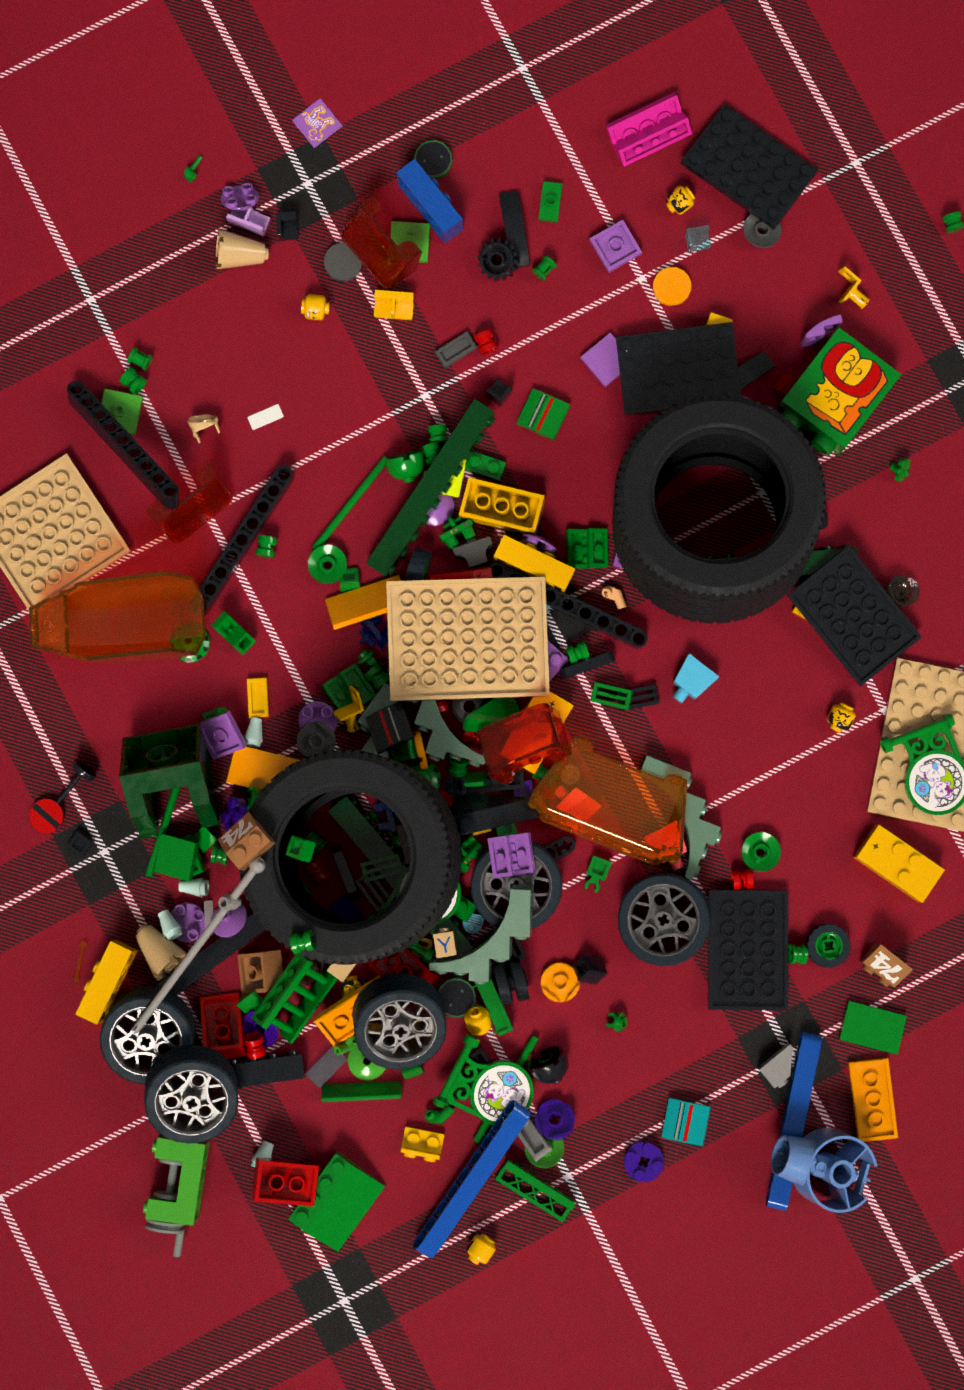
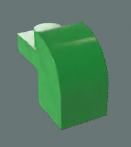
(233, 633)

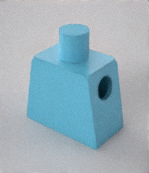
(692, 679)

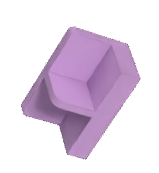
(249, 221)

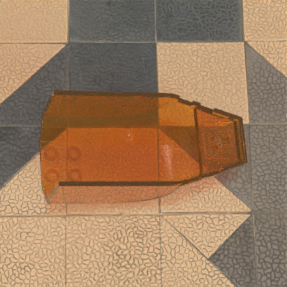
(122, 619)

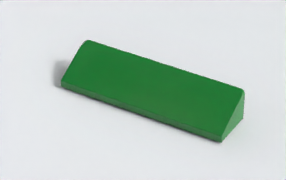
(361, 1091)

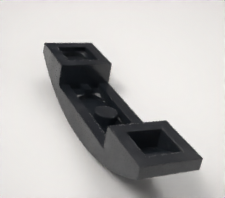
(514, 225)
(754, 369)
(456, 787)

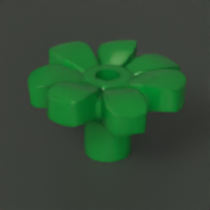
(901, 469)

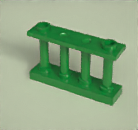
(282, 990)

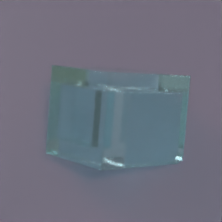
(698, 238)

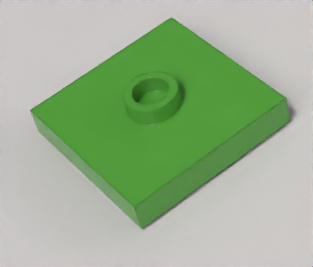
(414, 232)
(124, 408)

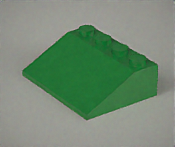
(340, 1203)

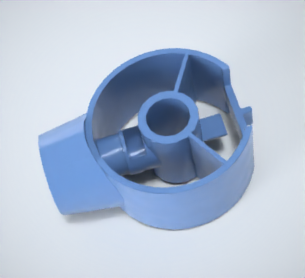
(798, 1159)

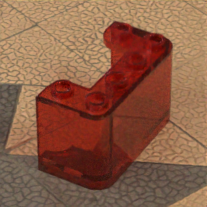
(523, 741)

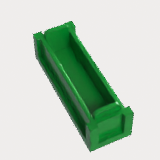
(494, 1007)

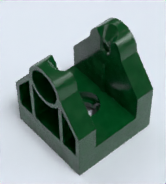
(166, 762)

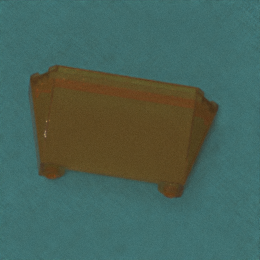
(614, 804)

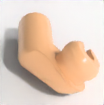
(616, 595)

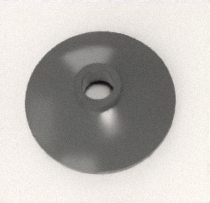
(764, 240)

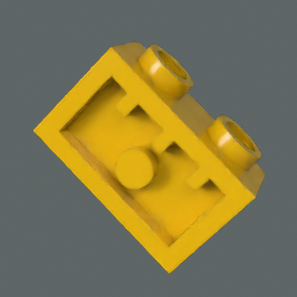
(422, 1143)

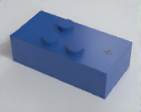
(430, 201)

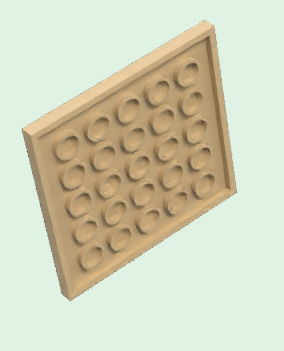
(54, 533)

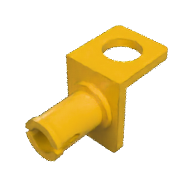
(852, 292)
(350, 711)

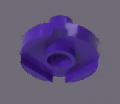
(234, 811)
(564, 1126)
(654, 1165)

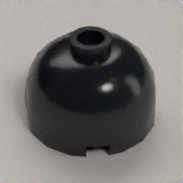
(549, 1066)

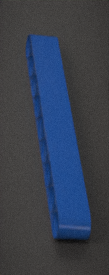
(796, 1110)
(471, 1179)

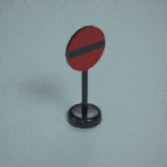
(46, 813)

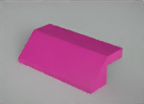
(648, 129)

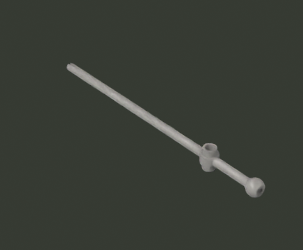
(226, 903)

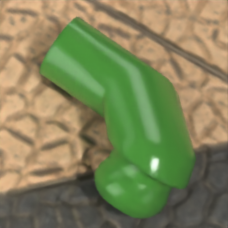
(347, 1045)

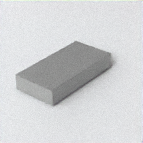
(534, 1140)

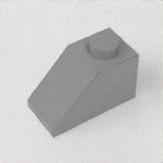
(778, 1066)

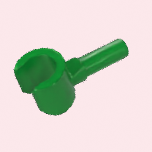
(189, 172)

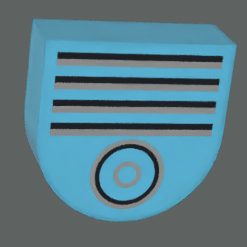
(474, 924)

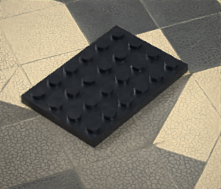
(749, 166)
(677, 366)
(854, 615)
(748, 950)

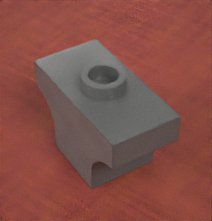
(474, 552)

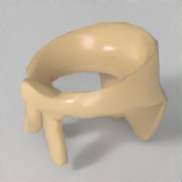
(201, 422)

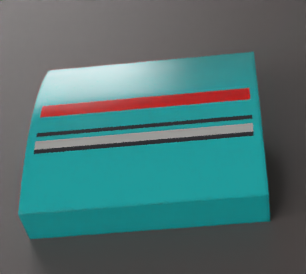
(686, 1122)

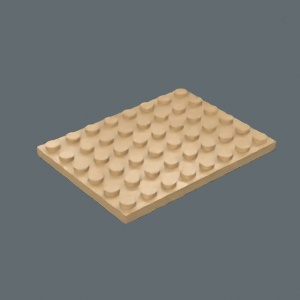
(467, 638)
(916, 698)

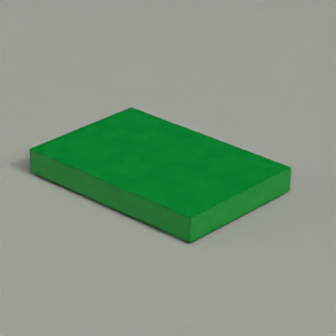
(872, 1027)

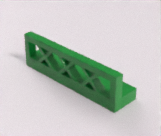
(539, 1184)

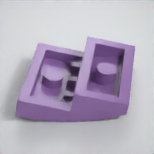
(817, 333)
(511, 855)

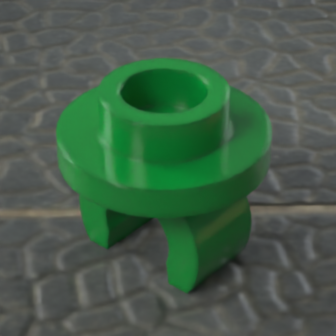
(365, 656)
(619, 1023)

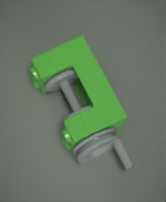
(169, 1209)

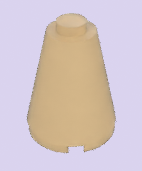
(238, 251)
(159, 952)

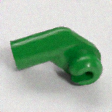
(439, 1117)

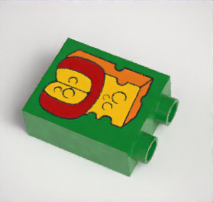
(838, 392)

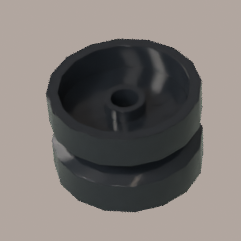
(511, 981)

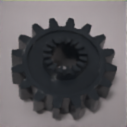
(488, 262)

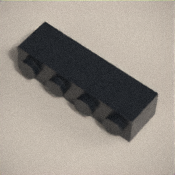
(269, 1069)

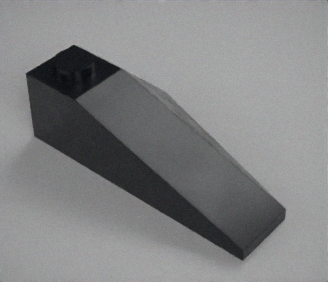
(486, 811)

